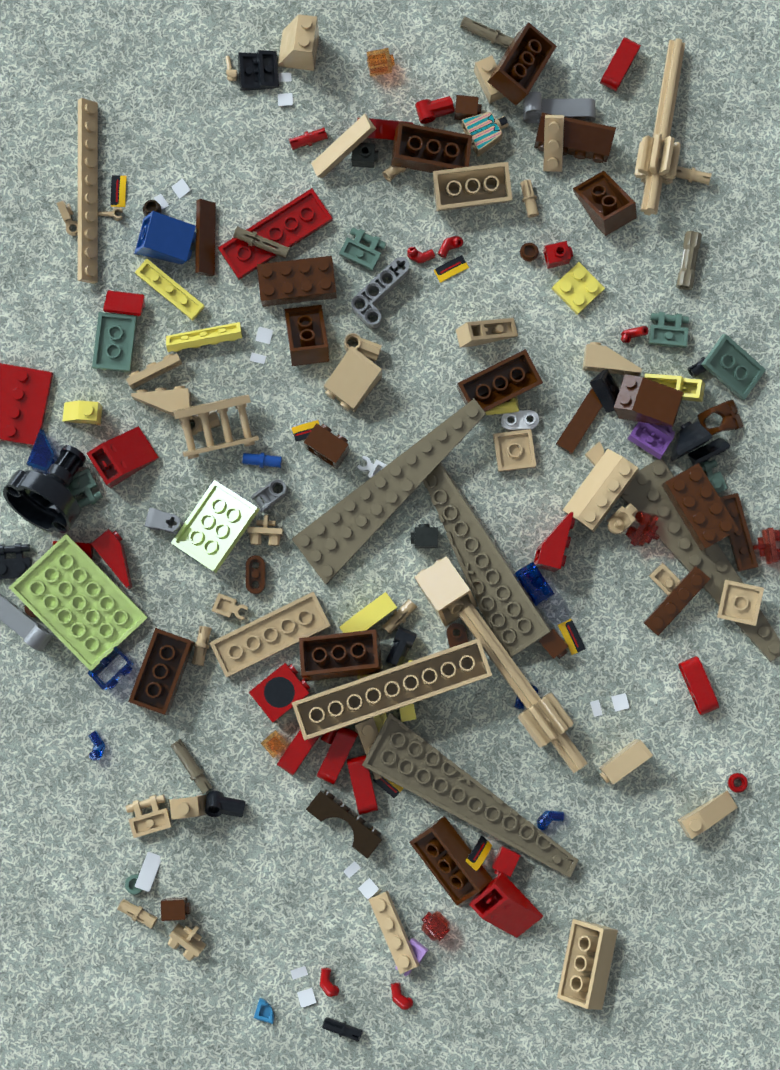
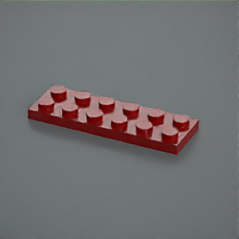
(284, 226)

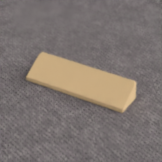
(343, 146)

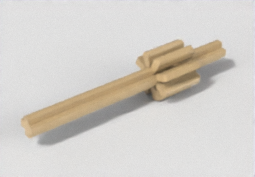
(660, 154)
(543, 716)

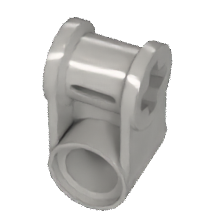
(269, 495)
(161, 520)

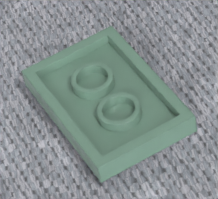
(114, 342)
(733, 367)

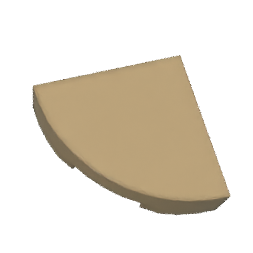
(595, 453)

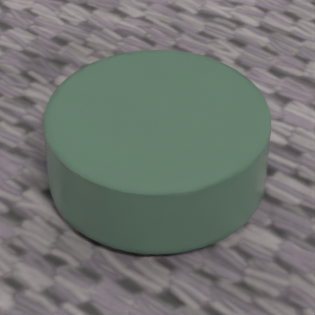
(130, 884)

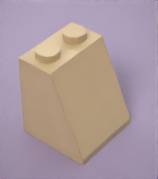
(299, 43)
(352, 380)
(445, 590)

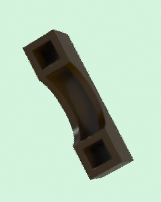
(364, 838)

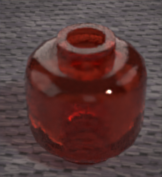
(435, 925)

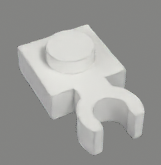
(372, 468)

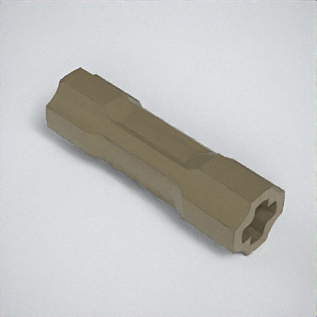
(688, 263)

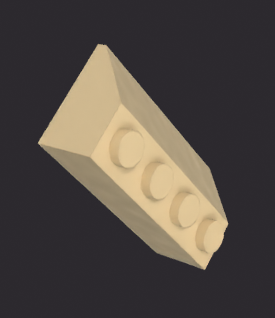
(472, 186)
(601, 489)
(587, 964)

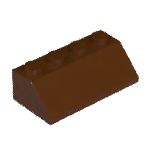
(581, 139)
(500, 382)
(446, 858)

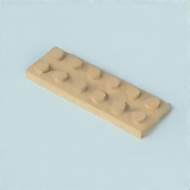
(269, 634)

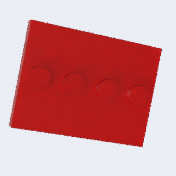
(22, 402)

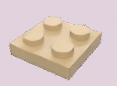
(514, 450)
(740, 602)

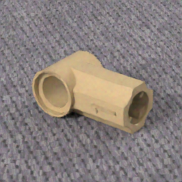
(366, 347)
(213, 420)

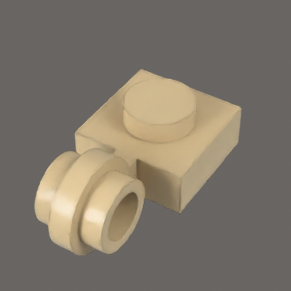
(66, 212)

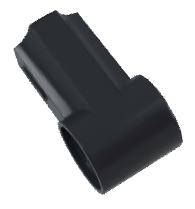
(402, 643)
(218, 804)

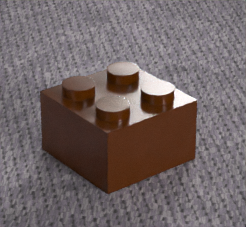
(326, 445)

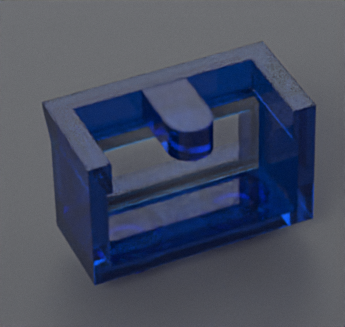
(111, 669)

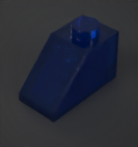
(42, 453)

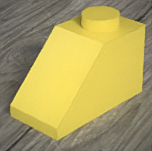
(82, 412)

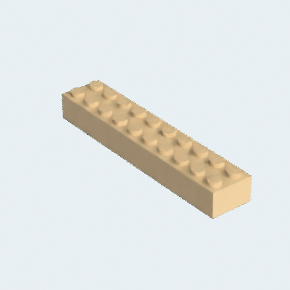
(391, 689)

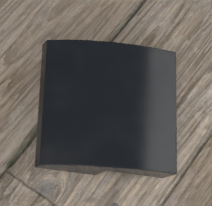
(258, 70)

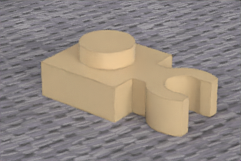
(226, 606)

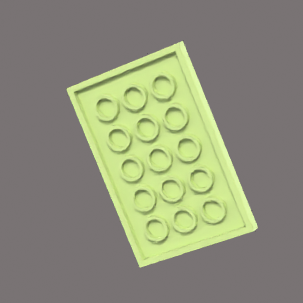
(78, 602)

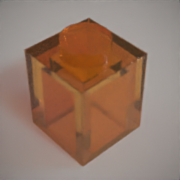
(380, 62)
(275, 743)

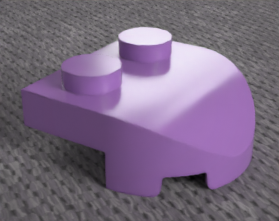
(652, 438)

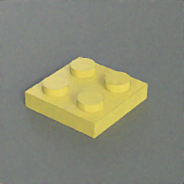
(578, 288)

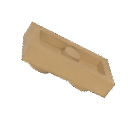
(664, 578)

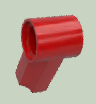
(430, 110)

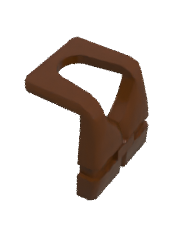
(728, 412)

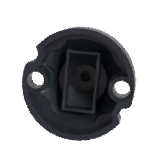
(45, 497)

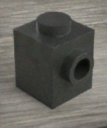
(365, 155)
(425, 536)

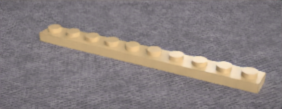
(87, 191)

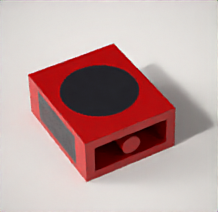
(279, 691)

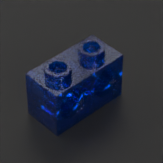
(534, 584)

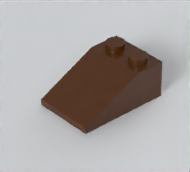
(606, 203)
(307, 335)
(647, 401)

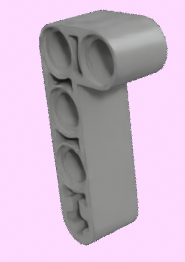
(577, 108)
(383, 289)
(32, 632)

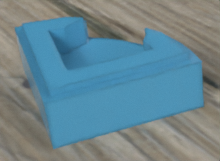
(264, 1011)

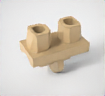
(622, 519)
(257, 532)
(188, 939)

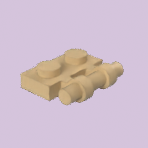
(148, 822)

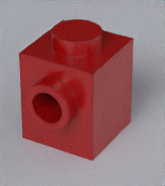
(557, 254)

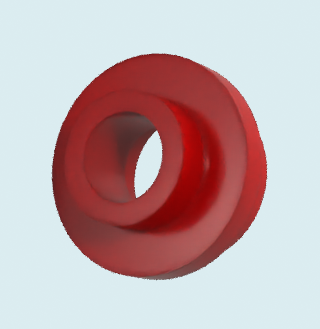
(743, 785)

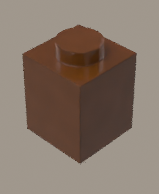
(466, 107)
(554, 644)
(175, 909)

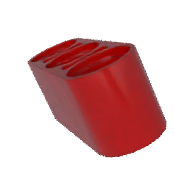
(620, 64)
(698, 685)
(296, 753)
(337, 755)
(362, 785)

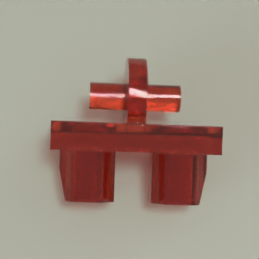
(646, 530)
(767, 545)

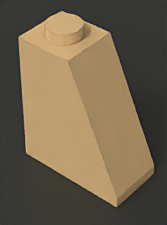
(625, 761)

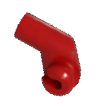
(449, 244)
(419, 257)
(633, 332)
(326, 985)
(400, 1000)

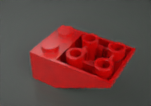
(122, 456)
(551, 551)
(505, 906)

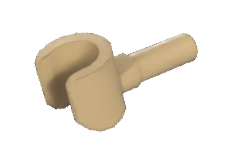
(231, 74)
(112, 213)

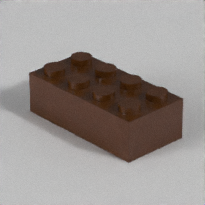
(522, 64)
(429, 148)
(296, 281)
(699, 507)
(340, 655)
(161, 671)

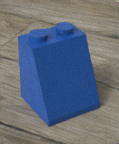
(165, 238)

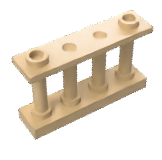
(203, 411)

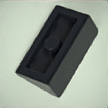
(605, 389)
(708, 451)

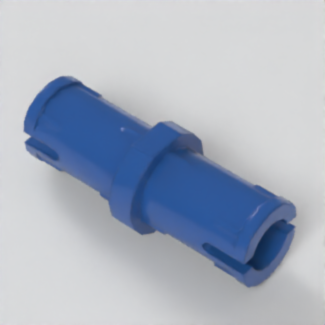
(262, 460)

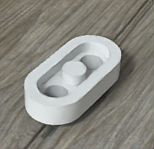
(520, 421)

